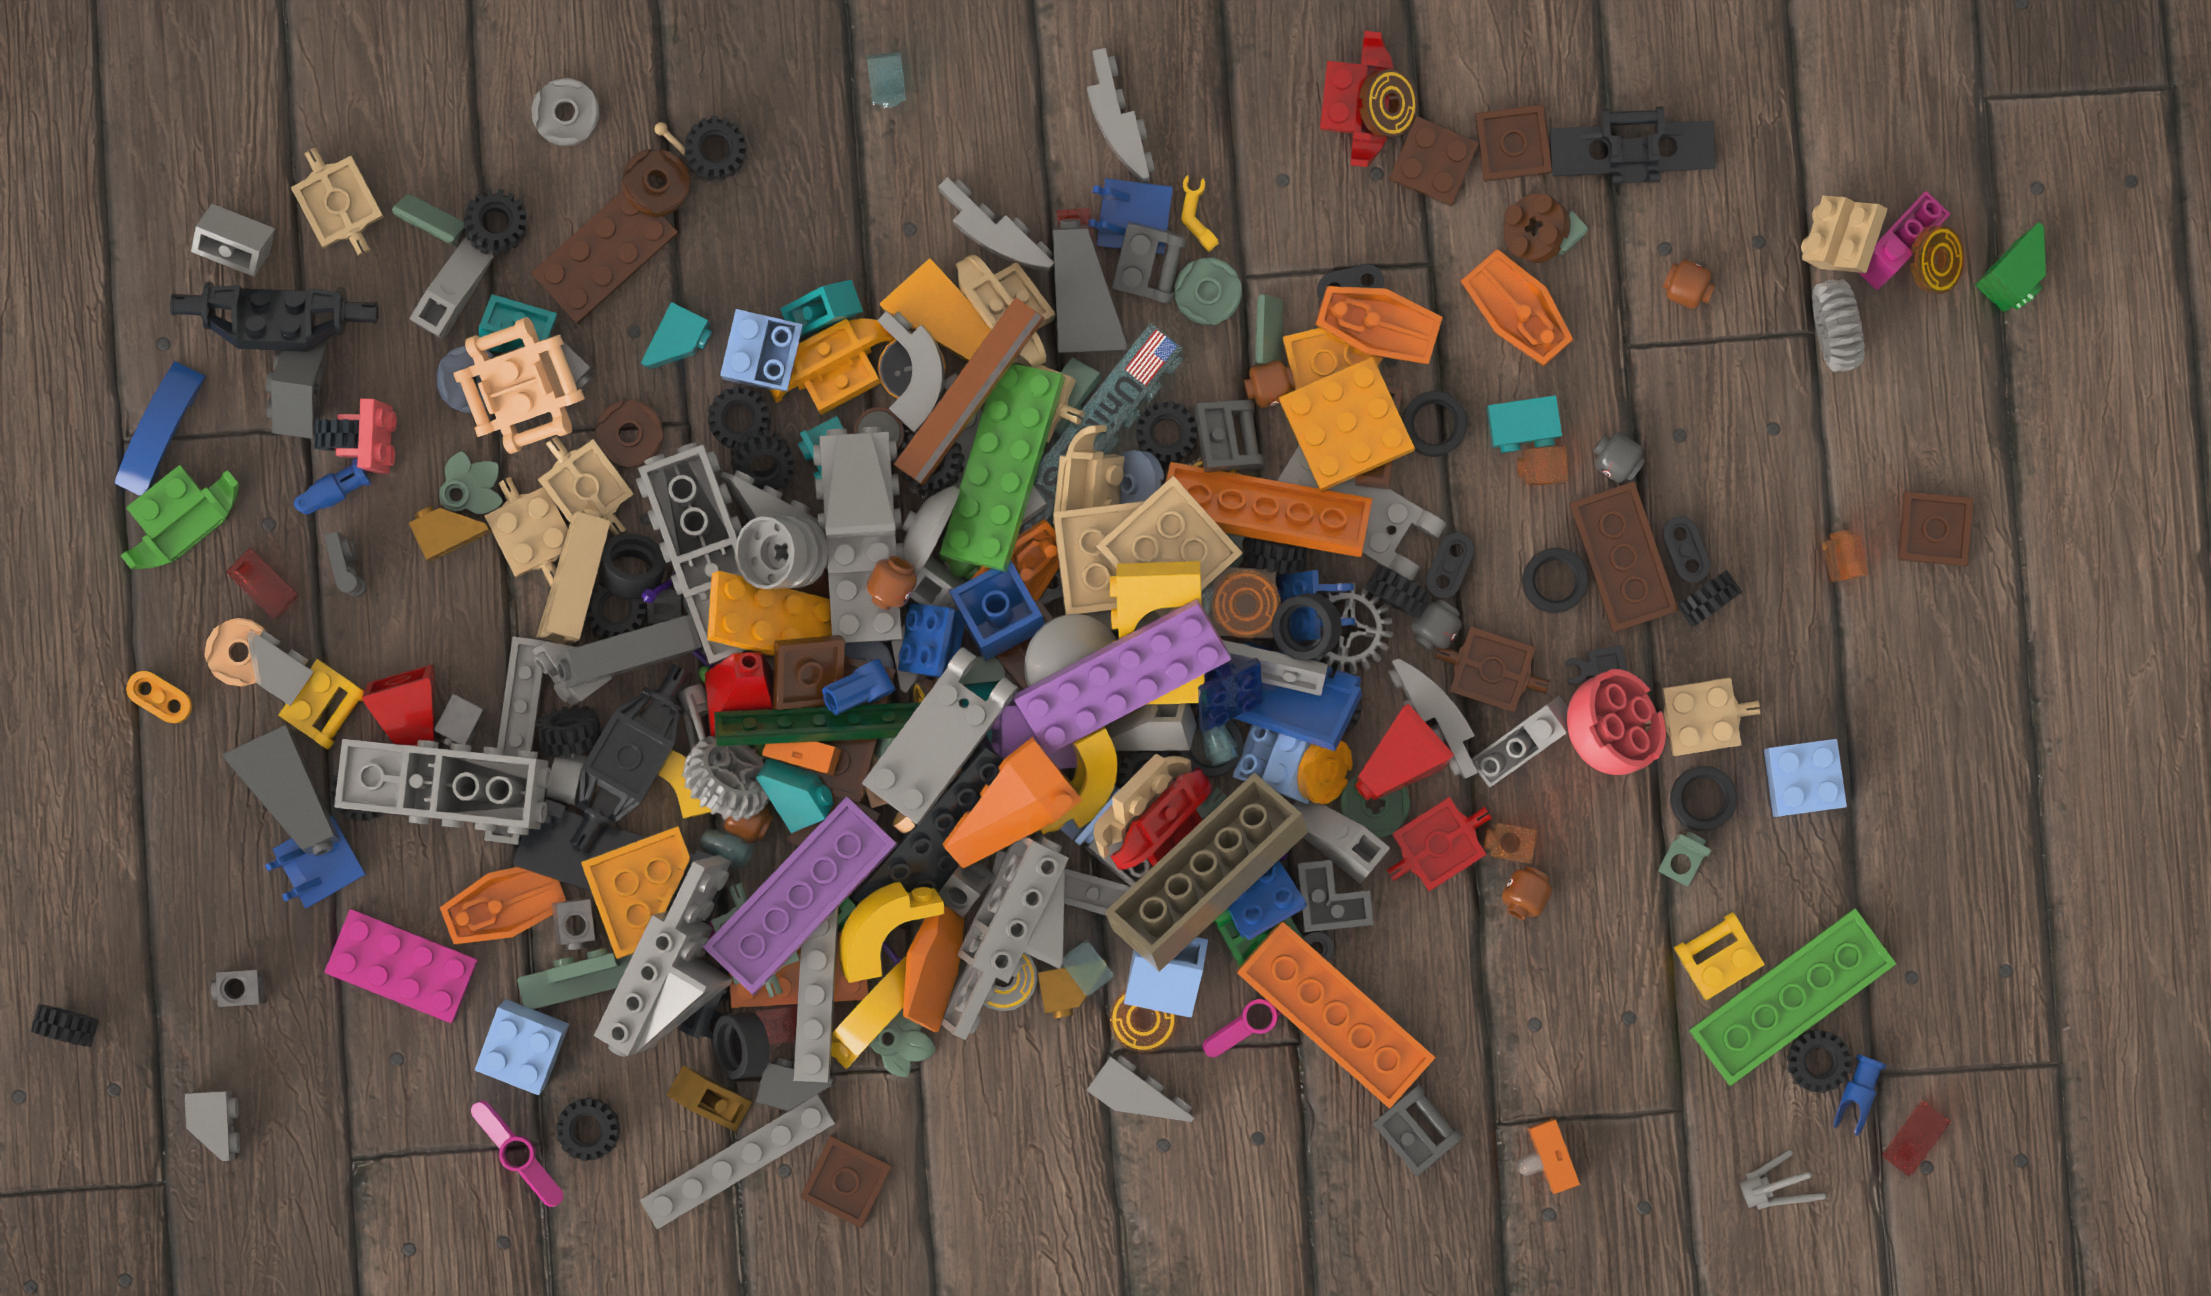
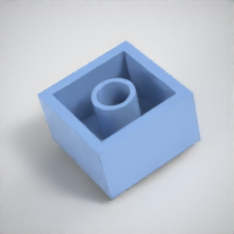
(1805, 777)
(521, 1047)

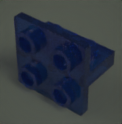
(1229, 693)

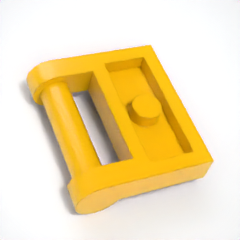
(314, 700)
(1724, 966)

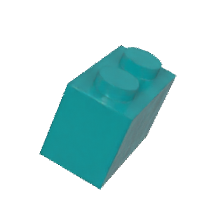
(1524, 423)

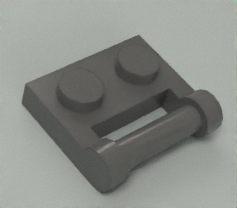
(1138, 258)
(1219, 439)
(342, 557)
(1407, 1136)

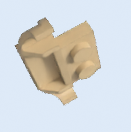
(995, 292)
(1087, 475)
(1136, 798)

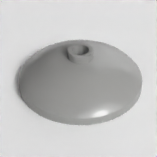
(926, 526)
(1064, 643)

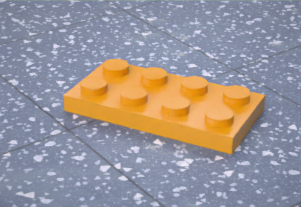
(759, 617)

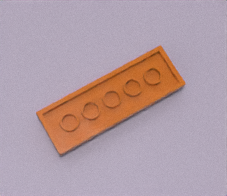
(1278, 509)
(1335, 1014)

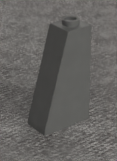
(1083, 298)
(628, 652)
(285, 786)

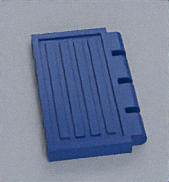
(1306, 715)

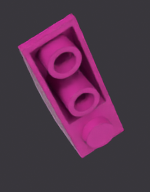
(1896, 244)

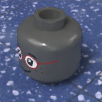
(1618, 457)
(1436, 625)

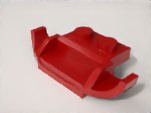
(1342, 101)
(1164, 821)

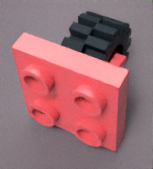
(361, 436)

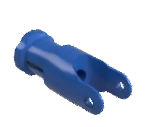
(332, 489)
(1860, 1090)

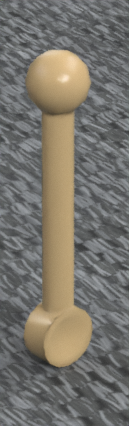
(662, 129)

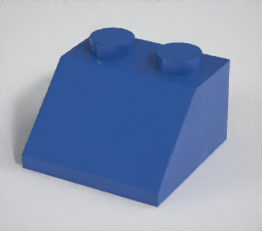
(997, 610)

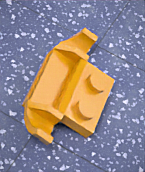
(836, 363)

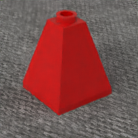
(739, 684)
(404, 705)
(1403, 757)

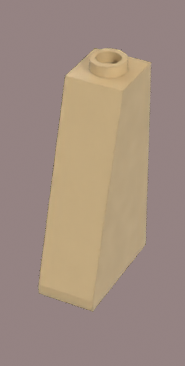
(574, 578)

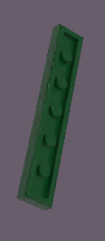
(811, 724)

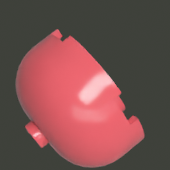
(1609, 720)

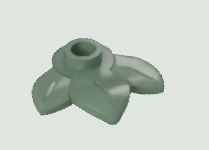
(474, 481)
(906, 1045)

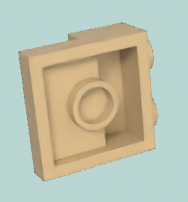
(1843, 234)

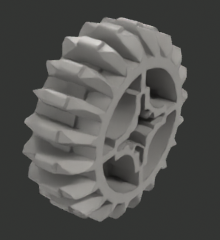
(1838, 325)
(1373, 632)
(725, 782)

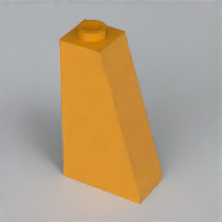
(939, 306)

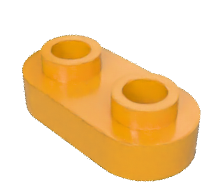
(159, 698)

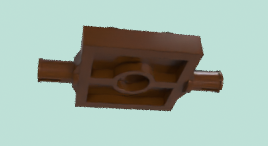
(1492, 669)

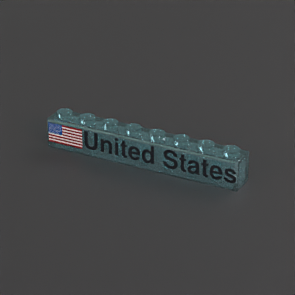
(1112, 405)

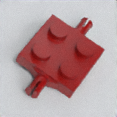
(1438, 844)

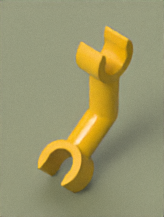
(1203, 235)

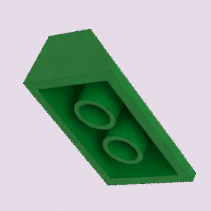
(2017, 273)

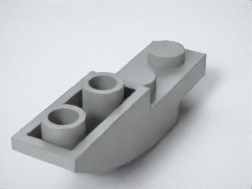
(1120, 130)
(1005, 239)
(1432, 702)

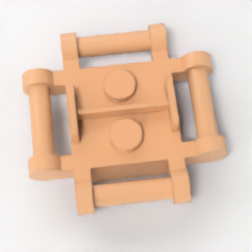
(519, 385)

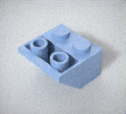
(761, 351)
(1274, 760)
(1172, 988)

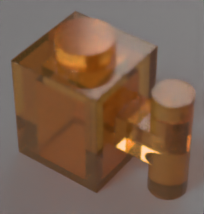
(1844, 556)

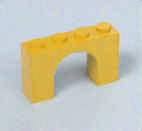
(1151, 587)

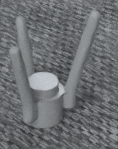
(695, 703)
(1757, 1190)

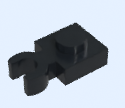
(1599, 662)

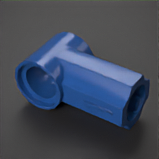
(865, 684)

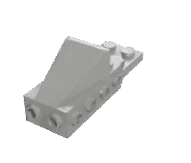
(858, 528)
(695, 529)
(444, 784)
(1016, 916)
(665, 973)

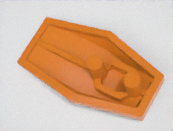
(1518, 307)
(1379, 323)
(1034, 558)
(501, 905)
(932, 968)

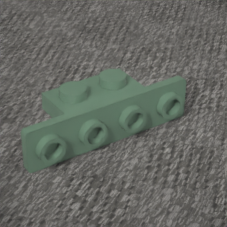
(572, 979)

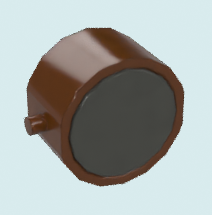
(885, 419)

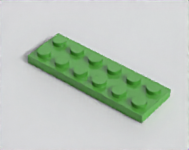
(1002, 467)
(1792, 997)

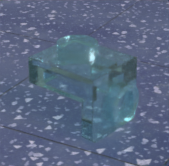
(886, 79)

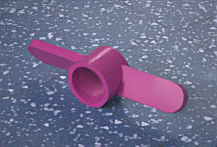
(1237, 1030)
(531, 1171)

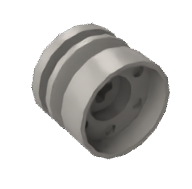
(781, 552)

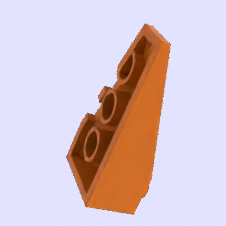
(1019, 801)

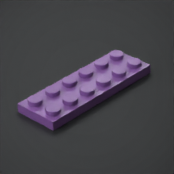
(1122, 676)
(800, 896)

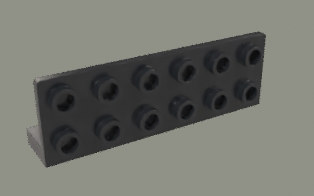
(919, 855)
(553, 856)

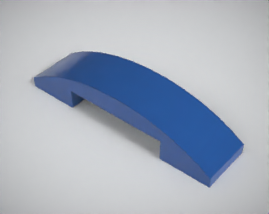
(158, 428)

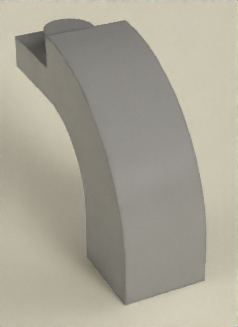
(927, 371)

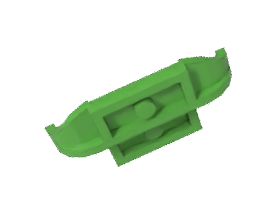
(178, 517)

